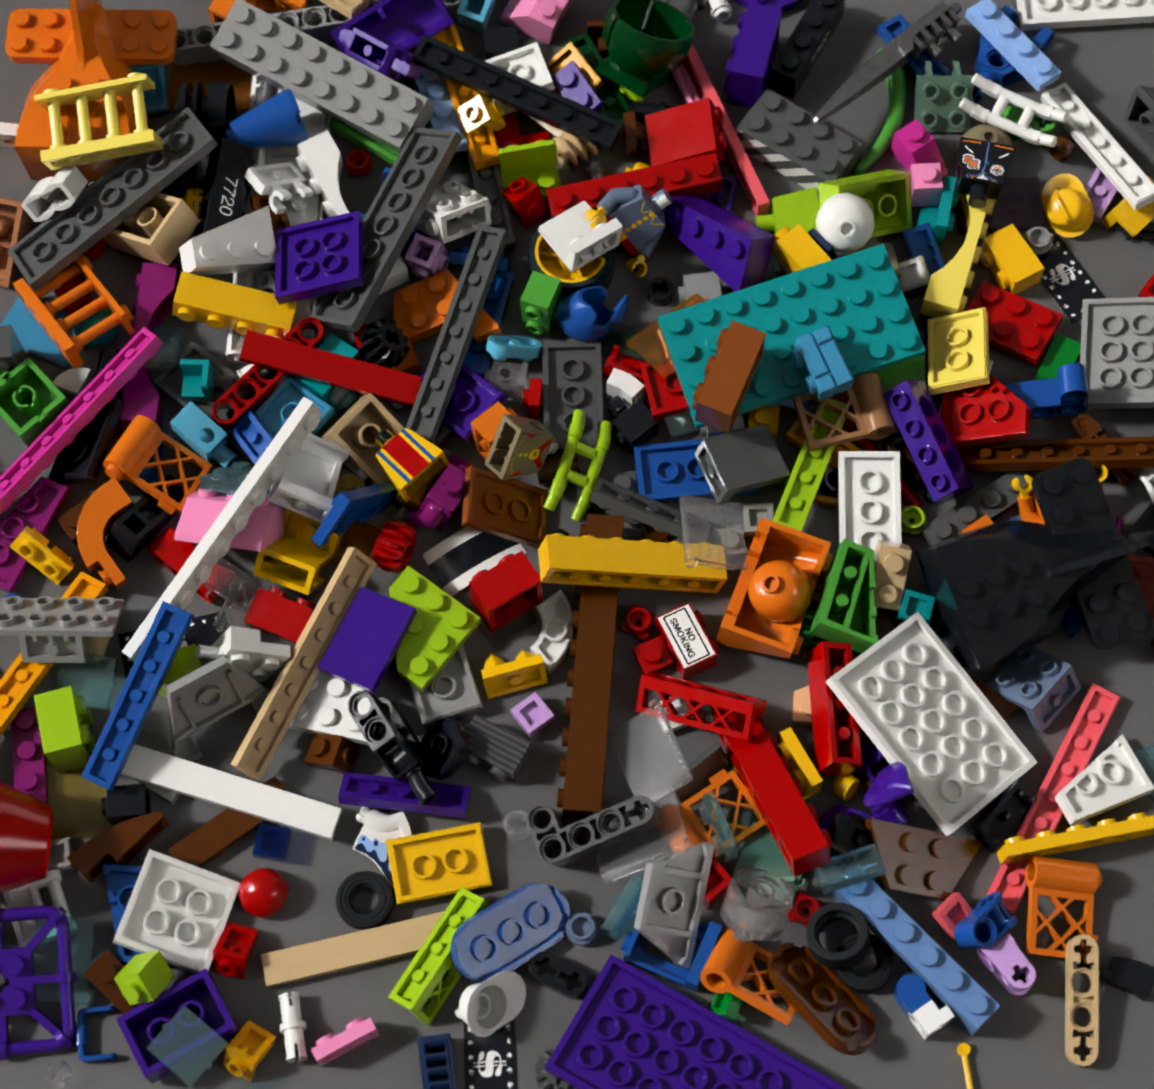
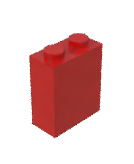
(685, 132)

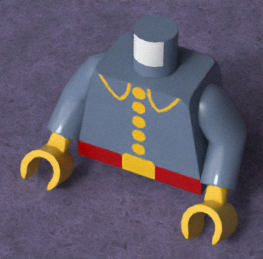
(641, 220)

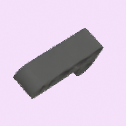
(597, 824)

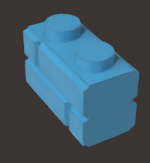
(822, 363)

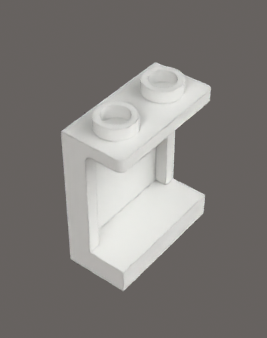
(310, 478)

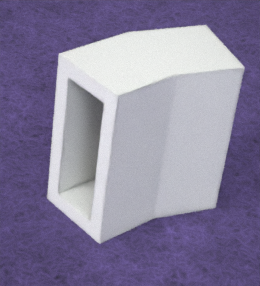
(626, 387)

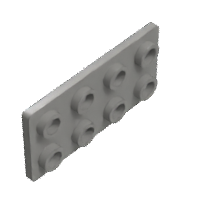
(57, 627)

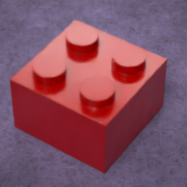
(506, 590)

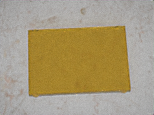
(75, 804)

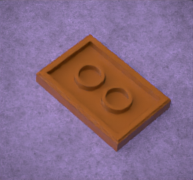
(504, 507)

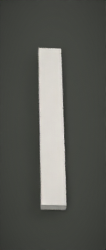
(232, 792)

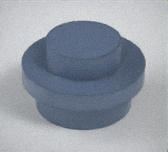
(581, 928)

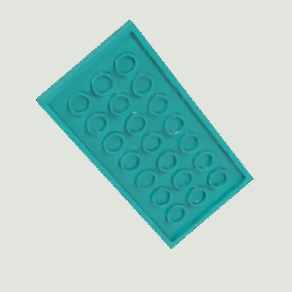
(849, 294)

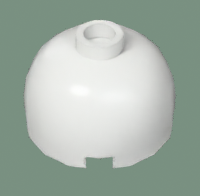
(845, 222)

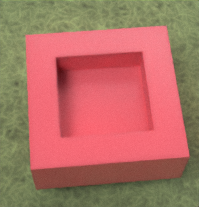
(951, 913)

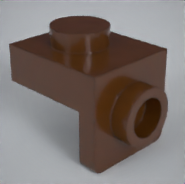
(332, 753)

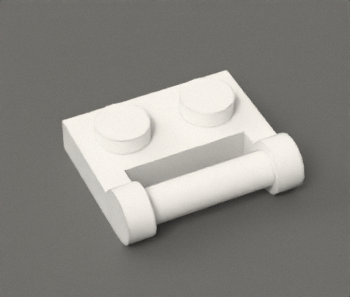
(30, 896)

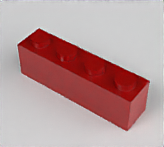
(833, 726)

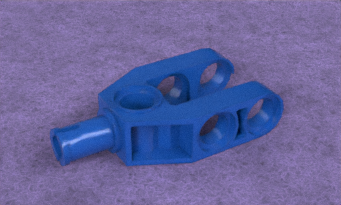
(994, 66)

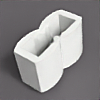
(54, 193)

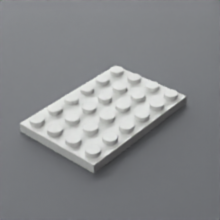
(932, 720)

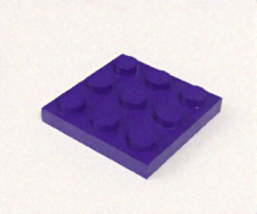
(319, 257)

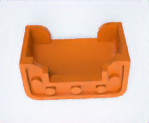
(741, 624)

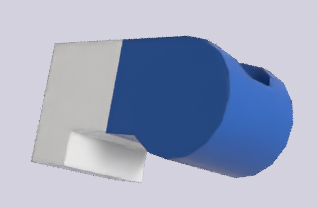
(919, 1007)

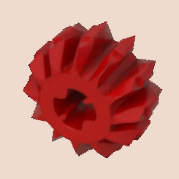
(394, 546)

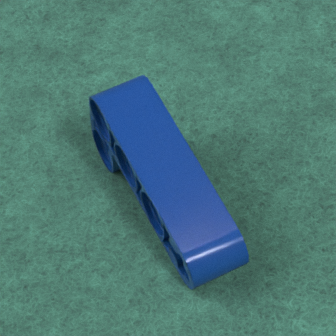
(1055, 396)

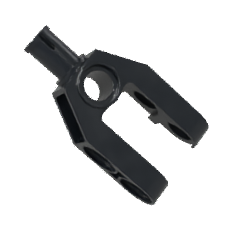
(401, 757)

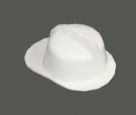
(492, 1003)

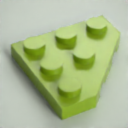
(436, 630)

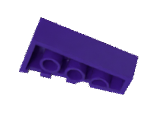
(721, 240)

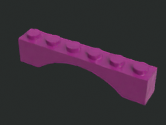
(155, 300)

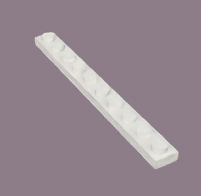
(233, 517)

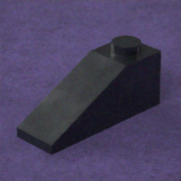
(141, 524)

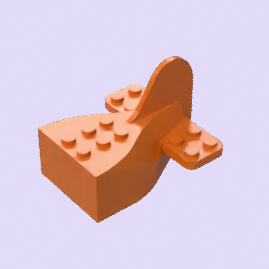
(84, 49)

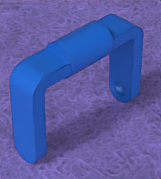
(81, 1034)

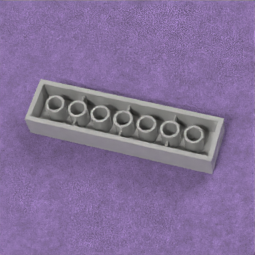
(321, 76)

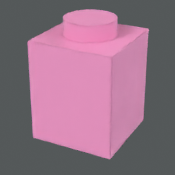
(925, 184)

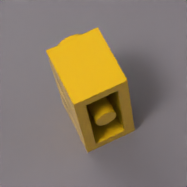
(1011, 260)

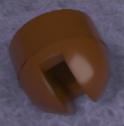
(1063, 149)

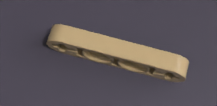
(1086, 1000)

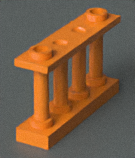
(59, 328)

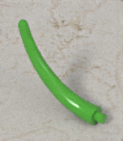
(896, 109)

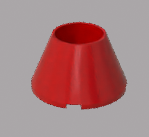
(23, 838)

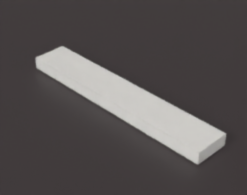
(1101, 147)

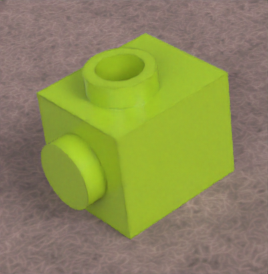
(144, 977)

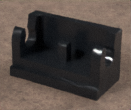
(1001, 816)

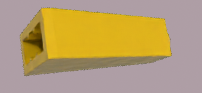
(797, 249)

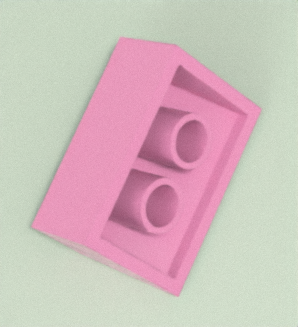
(536, 17)
(204, 507)

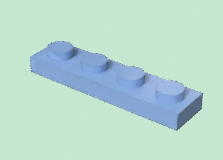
(1013, 44)
(444, 116)

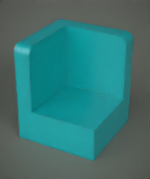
(197, 380)
(912, 603)

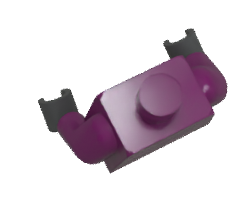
(441, 499)

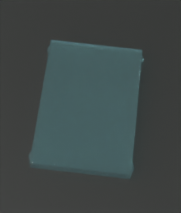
(47, 961)

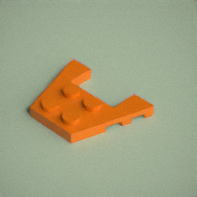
(422, 311)

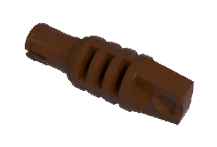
(1087, 427)

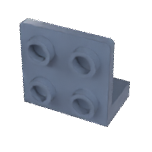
(1037, 684)

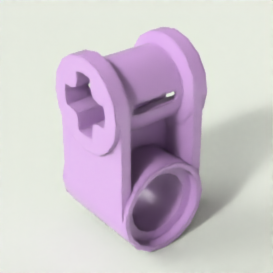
(1004, 961)

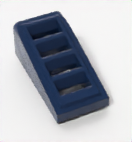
(437, 1041)

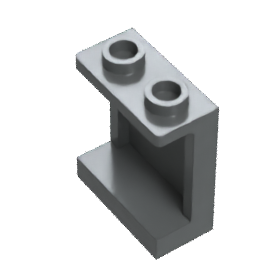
(741, 462)

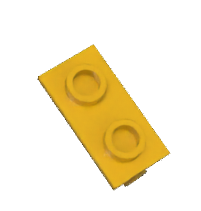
(34, 549)

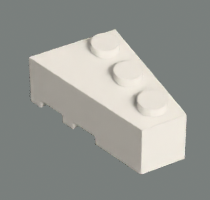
(232, 248)

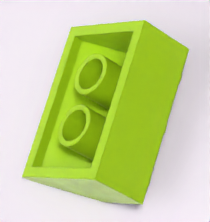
(886, 193)

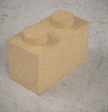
(891, 570)

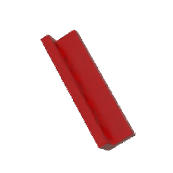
(705, 695)

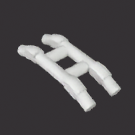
(1030, 109)

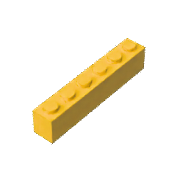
(623, 564)

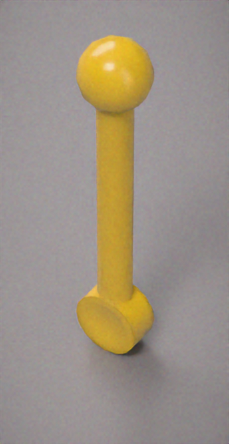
(964, 1050)

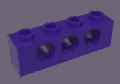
(928, 440)

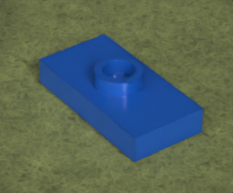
(922, 242)

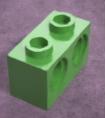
(539, 303)

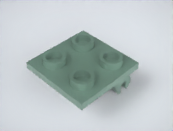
(939, 100)
(763, 853)

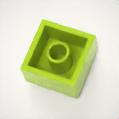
(65, 728)

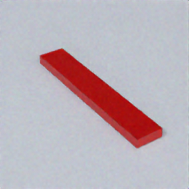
(330, 368)

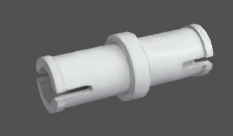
(292, 1027)

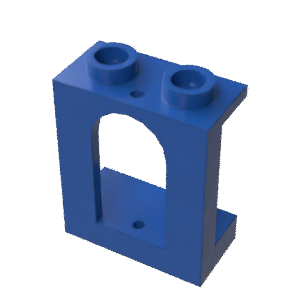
(638, 957)

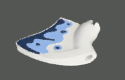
(374, 833)

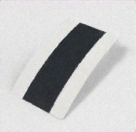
(464, 555)

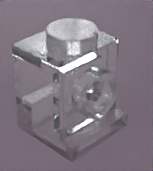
(514, 378)

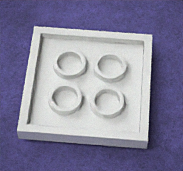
(176, 912)

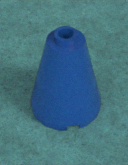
(270, 124)

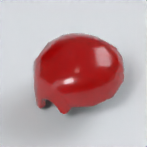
(263, 892)

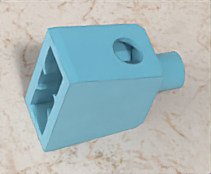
(202, 436)

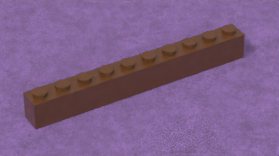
(591, 687)

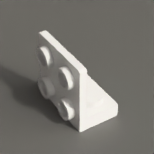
(575, 240)

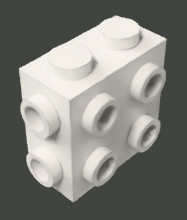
(454, 212)

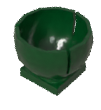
(646, 56)

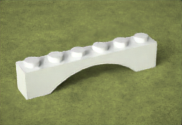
(324, 165)

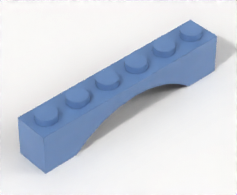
(927, 959)

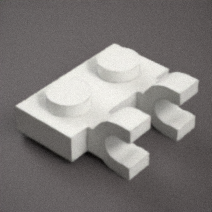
(280, 183)

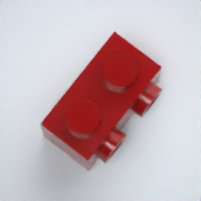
(278, 615)

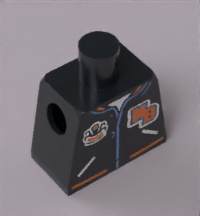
(982, 169)

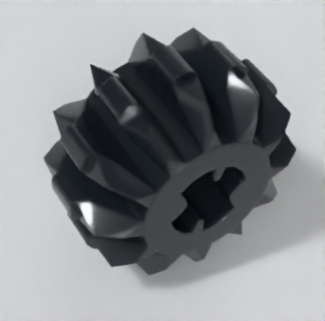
(384, 343)

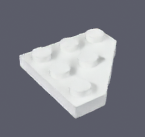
(327, 710)

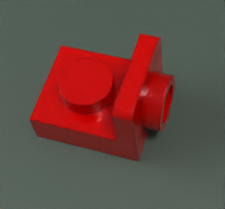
(234, 950)

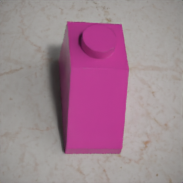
(916, 146)

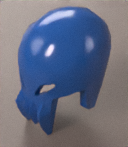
(584, 315)

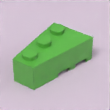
(847, 599)

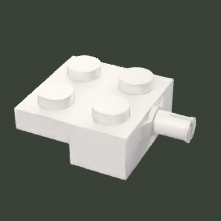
(247, 651)

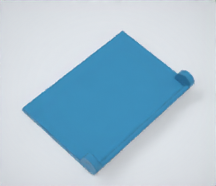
(32, 335)

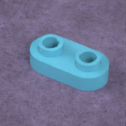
(513, 346)

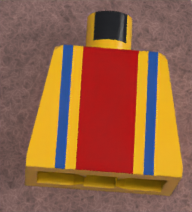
(409, 460)

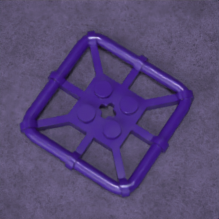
(20, 994)

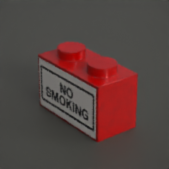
(687, 641)

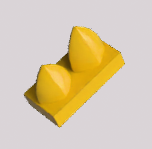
(505, 678)

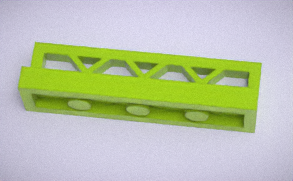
(434, 958)

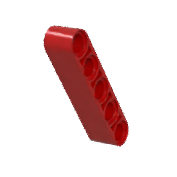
(256, 383)

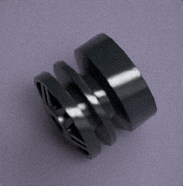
(213, 109)

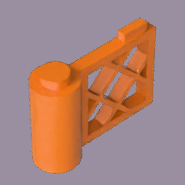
(136, 449)
(693, 824)
(1060, 880)
(728, 968)

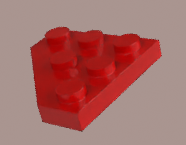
(984, 414)

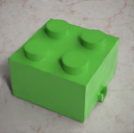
(29, 401)

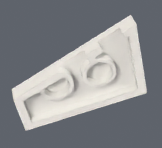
(1105, 784)

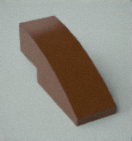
(117, 844)

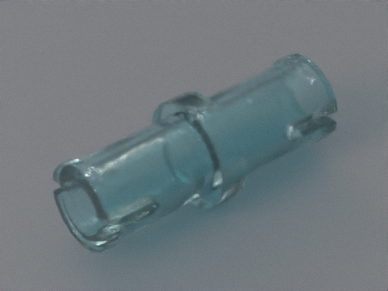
(623, 907)

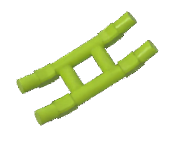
(564, 472)

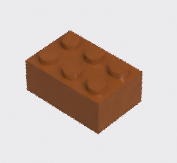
(728, 376)

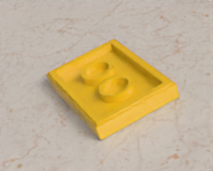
(438, 863)

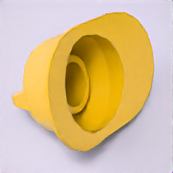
(1067, 205)

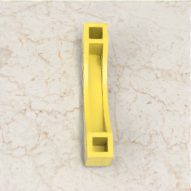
(946, 285)

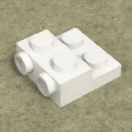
(526, 63)

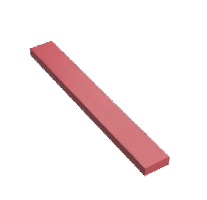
(735, 150)
(1068, 763)

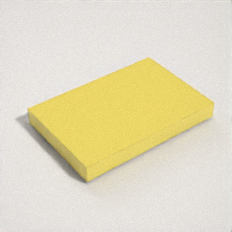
(958, 351)

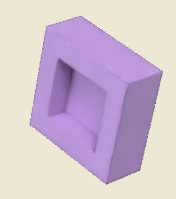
(532, 714)

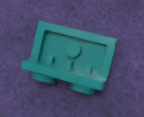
(940, 216)

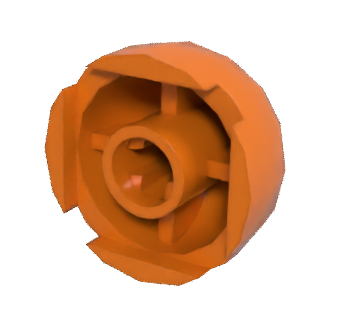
(780, 591)

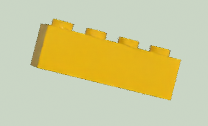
(231, 306)

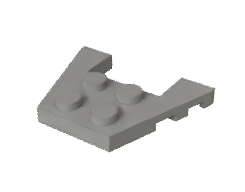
(206, 698)

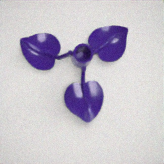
(887, 787)

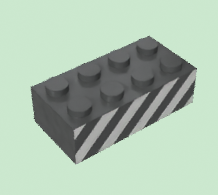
(794, 145)

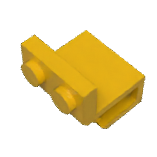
(296, 556)

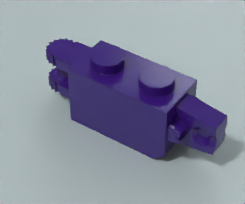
(378, 53)

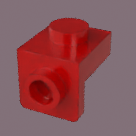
(526, 201)

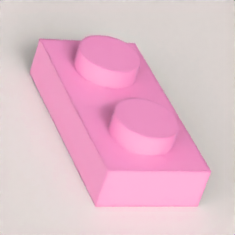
(332, 1046)

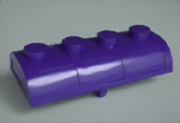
(401, 21)

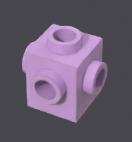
(426, 256)

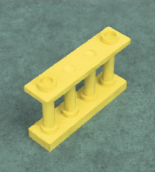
(115, 144)

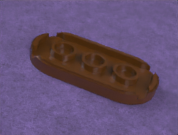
(822, 999)

